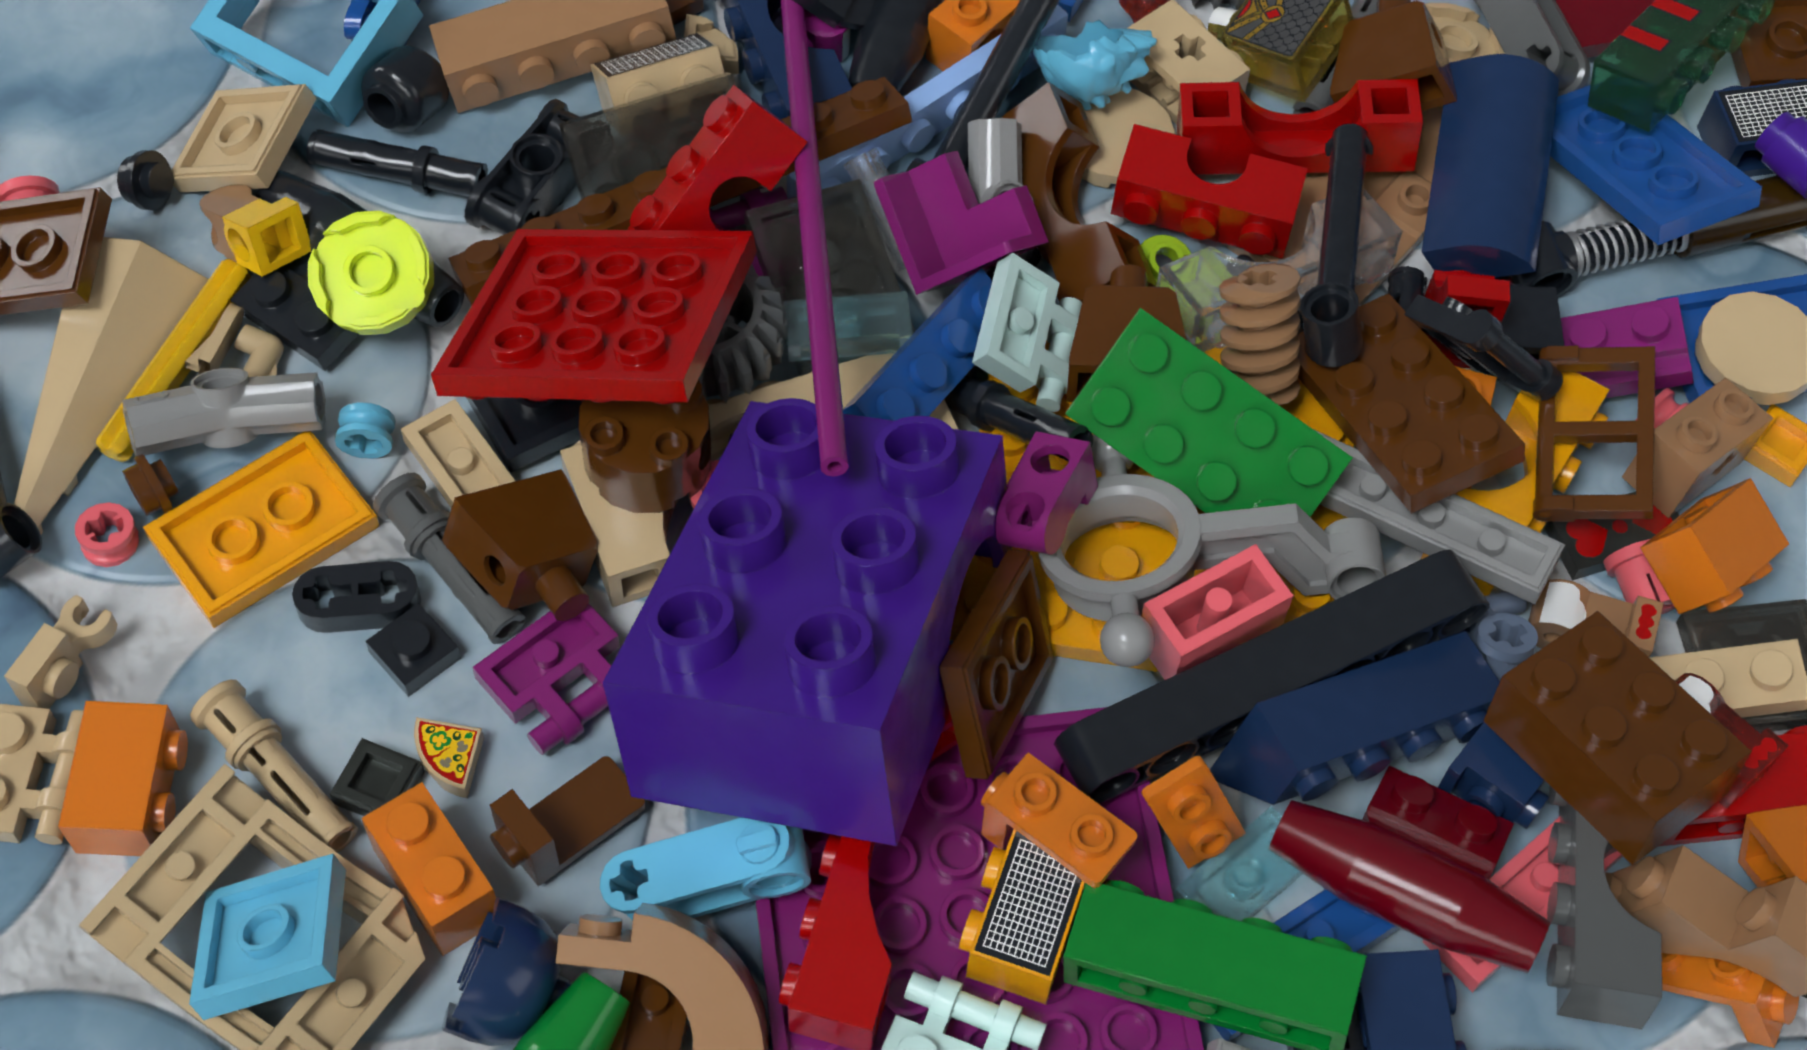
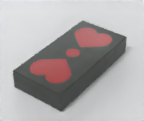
(1593, 540)

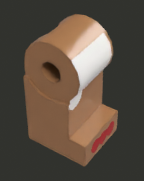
(1569, 603)

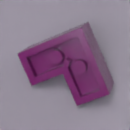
(944, 228)

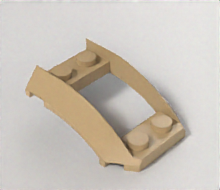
(192, 857)

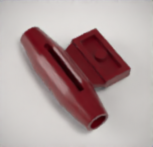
(1419, 866)

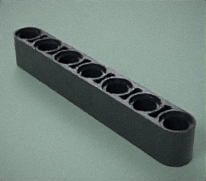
(1211, 700)

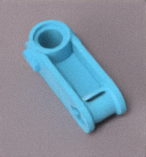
(710, 868)

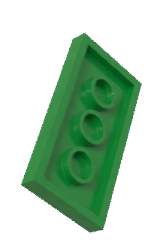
(1202, 425)

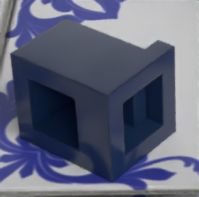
(1495, 778)

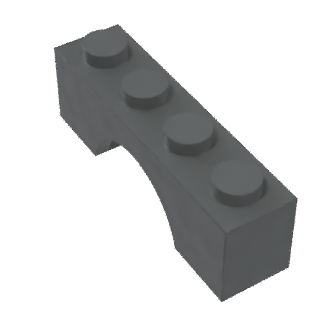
(1603, 956)

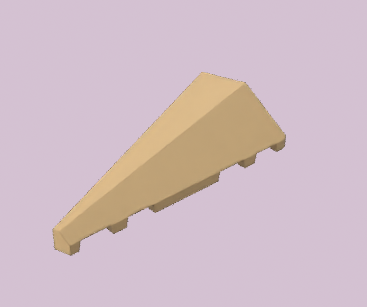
(97, 361)

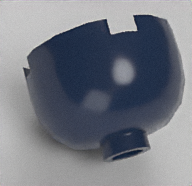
(506, 978)

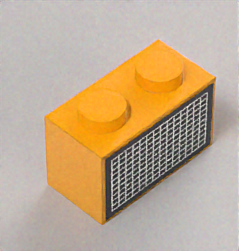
(1025, 920)

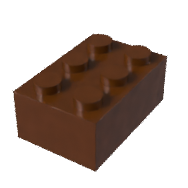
(1615, 736)

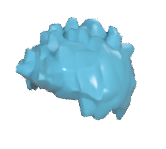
(1095, 61)

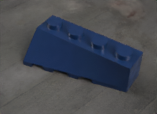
(1359, 722)

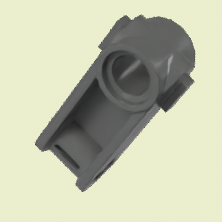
(1539, 33)

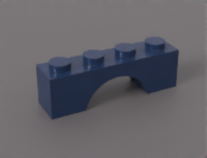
(765, 55)

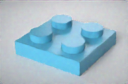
(269, 937)

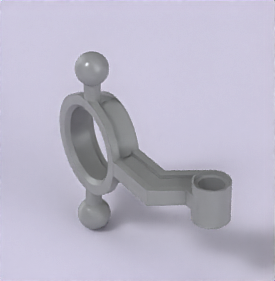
(1310, 558)

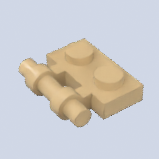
(24, 748)

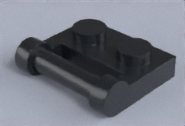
(1481, 344)

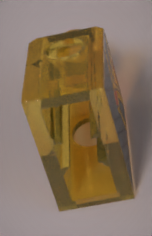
(1284, 40)

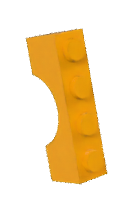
(1576, 401)

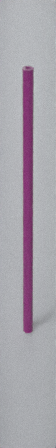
(814, 248)

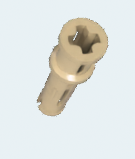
(256, 747)

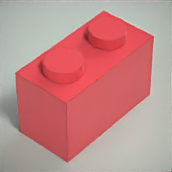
(1216, 611)

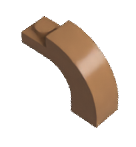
(684, 958)

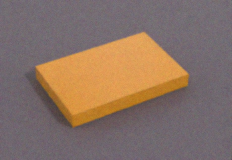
(261, 527)

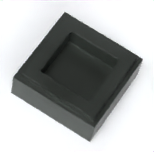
(374, 778)

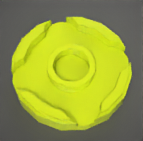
(371, 273)

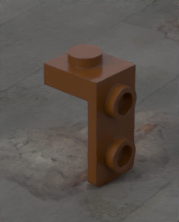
(563, 822)

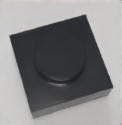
(413, 649)

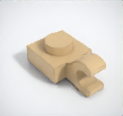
(52, 660)

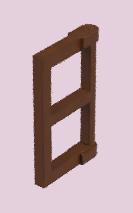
(1571, 507)

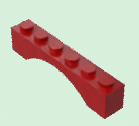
(845, 968)

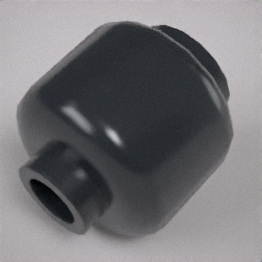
(404, 89)

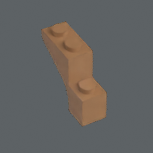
(1718, 919)

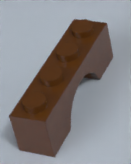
(1054, 157)

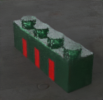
(1667, 54)

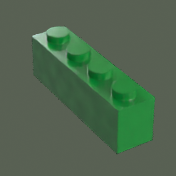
(1213, 967)

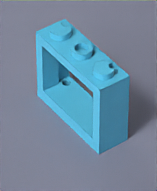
(339, 93)

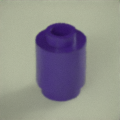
(1785, 150)

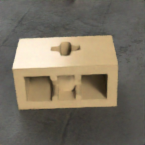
(1184, 55)

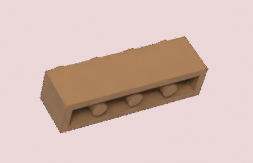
(540, 43)

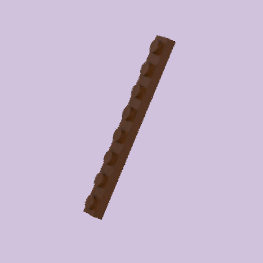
(840, 123)

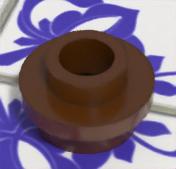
(150, 485)

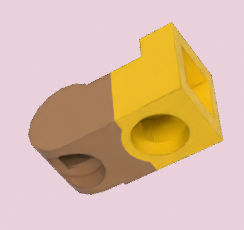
(255, 231)

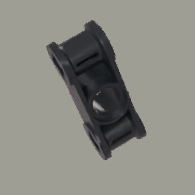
(528, 178)

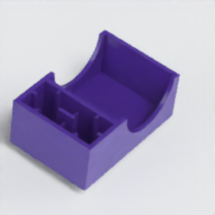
(808, 623)

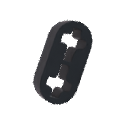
(356, 596)

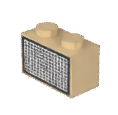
(656, 69)

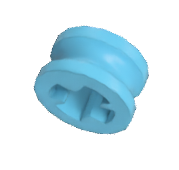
(365, 430)

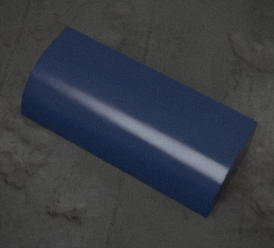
(1492, 167)

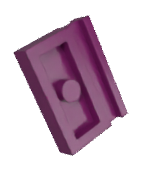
(1635, 325)

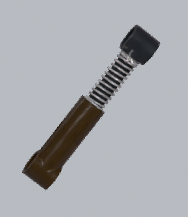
(1568, 255)

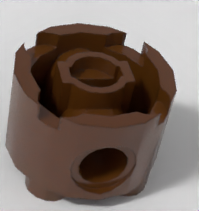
(646, 451)

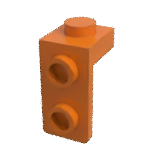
(1193, 811)
(1056, 820)
(1756, 1001)

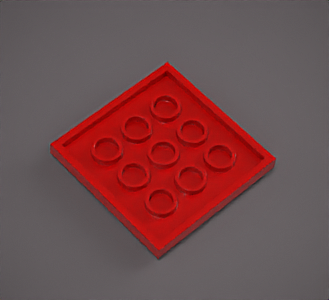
(597, 315)

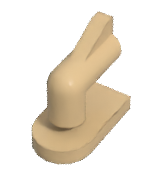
(262, 346)

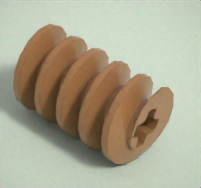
(1263, 329)

